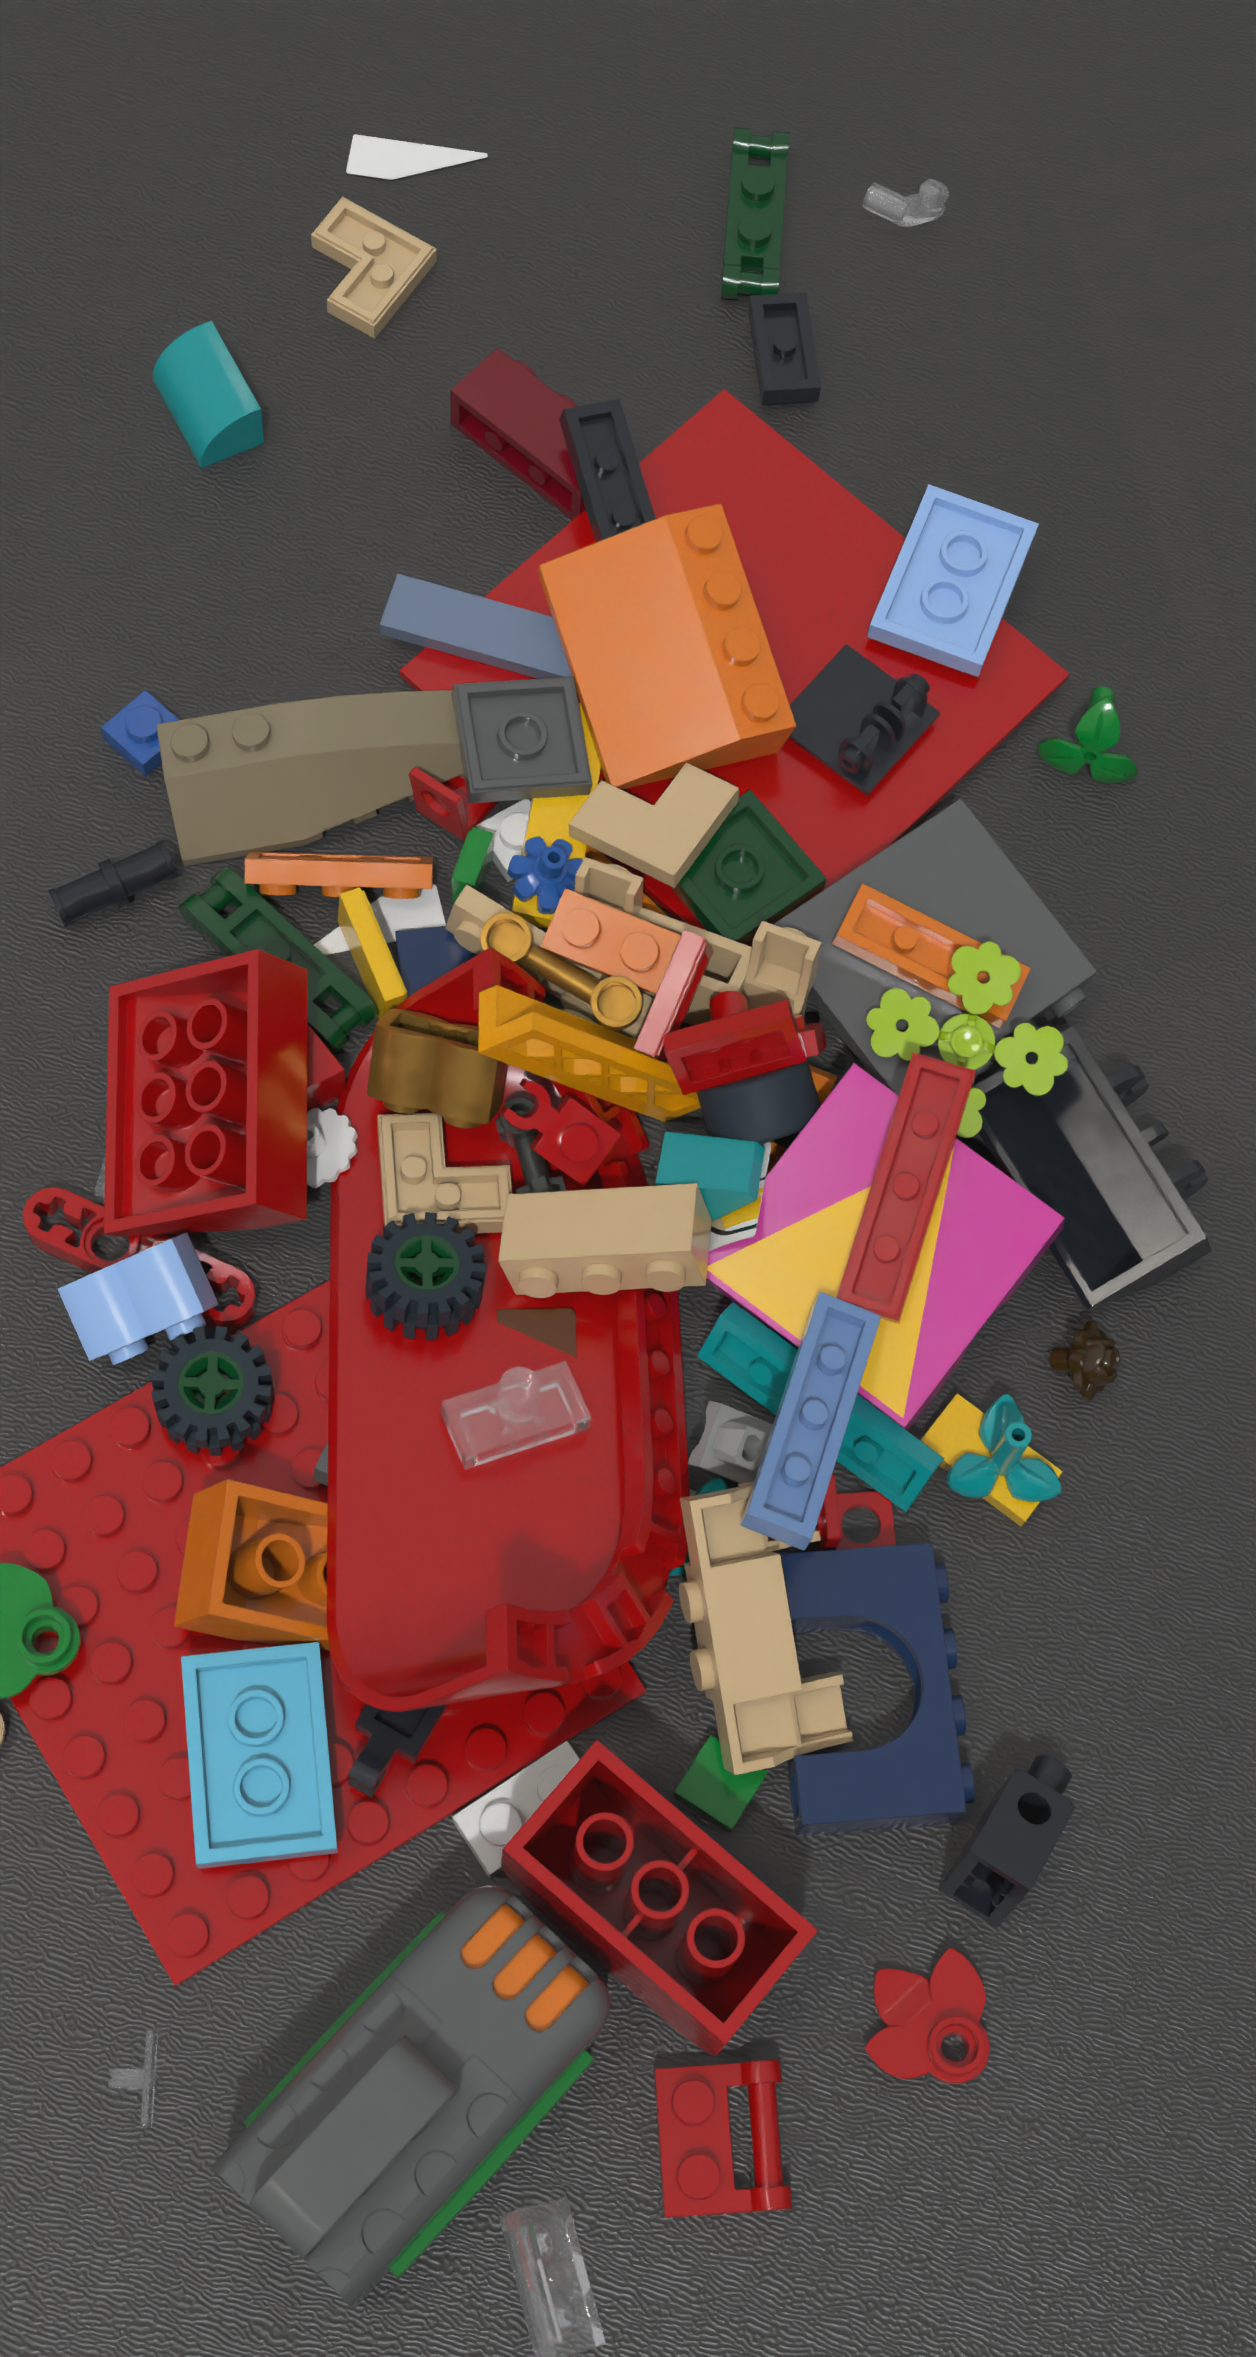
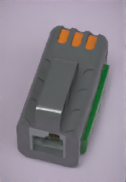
(419, 2091)

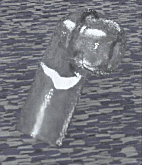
(911, 209)

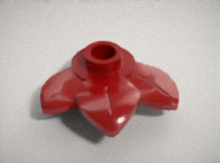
(923, 2013)

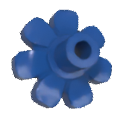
(544, 873)

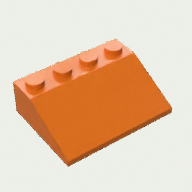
(667, 649)

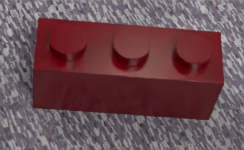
(518, 425)

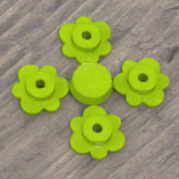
(967, 1037)

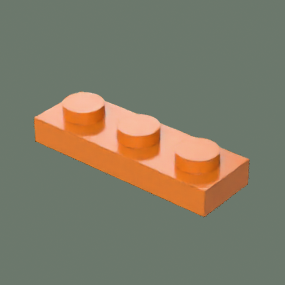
(337, 873)
(912, 947)

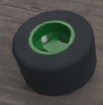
(761, 1105)

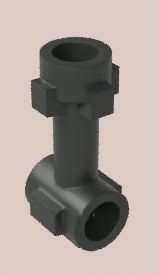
(532, 1164)

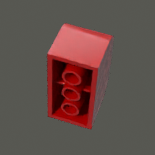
(654, 1899)

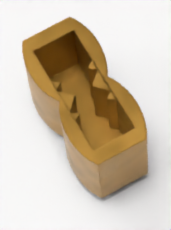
(434, 1067)

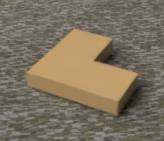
(382, 261)
(657, 837)
(419, 1182)

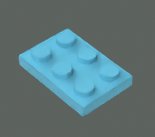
(258, 1755)

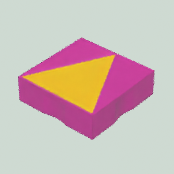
(973, 1259)

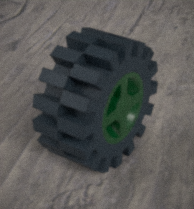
(434, 1255)
(211, 1367)

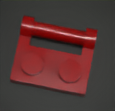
(697, 2139)

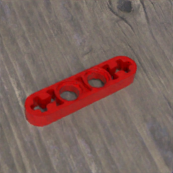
(77, 1210)

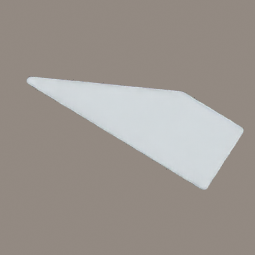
(400, 159)
(394, 916)

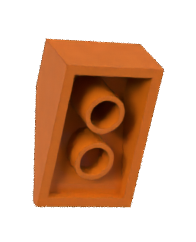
(255, 1566)

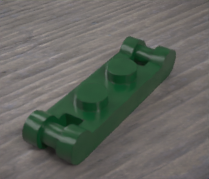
(754, 215)
(263, 928)

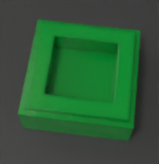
(473, 862)
(716, 1791)

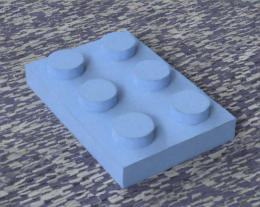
(952, 580)

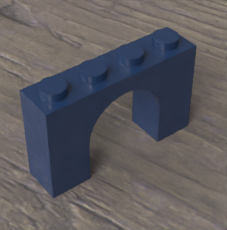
(919, 1775)

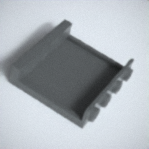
(968, 883)

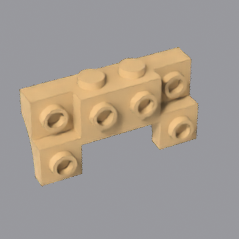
(774, 969)
(748, 1643)

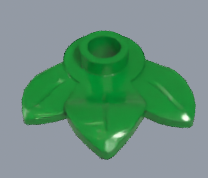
(24, 1615)

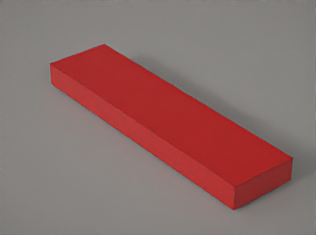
(906, 1186)

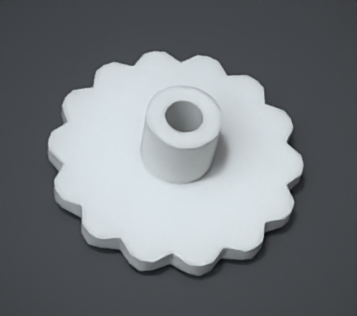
(328, 1146)

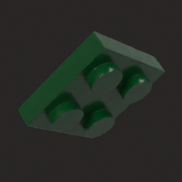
(748, 874)

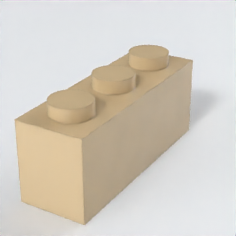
(605, 1240)

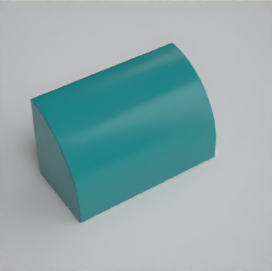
(208, 396)

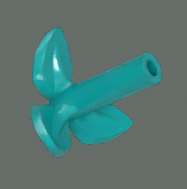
(1006, 1438)

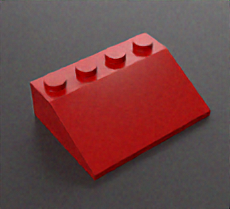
(207, 1098)

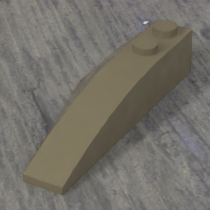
(300, 768)

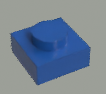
(135, 732)

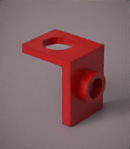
(447, 803)
(837, 1505)

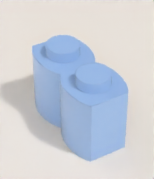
(139, 1298)

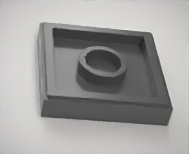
(521, 739)

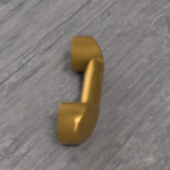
(613, 1000)

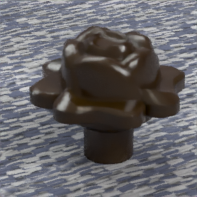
(1088, 1360)

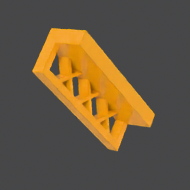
(577, 1054)

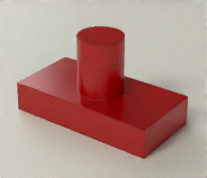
(734, 1043)

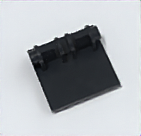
(861, 718)

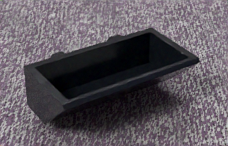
(1098, 1171)

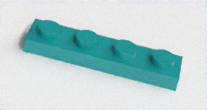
(872, 1444)

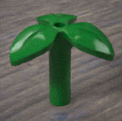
(1096, 733)

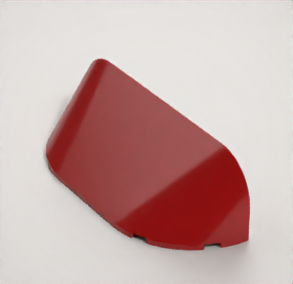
(532, 1561)

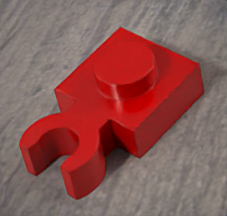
(567, 1135)

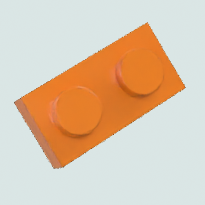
(610, 941)

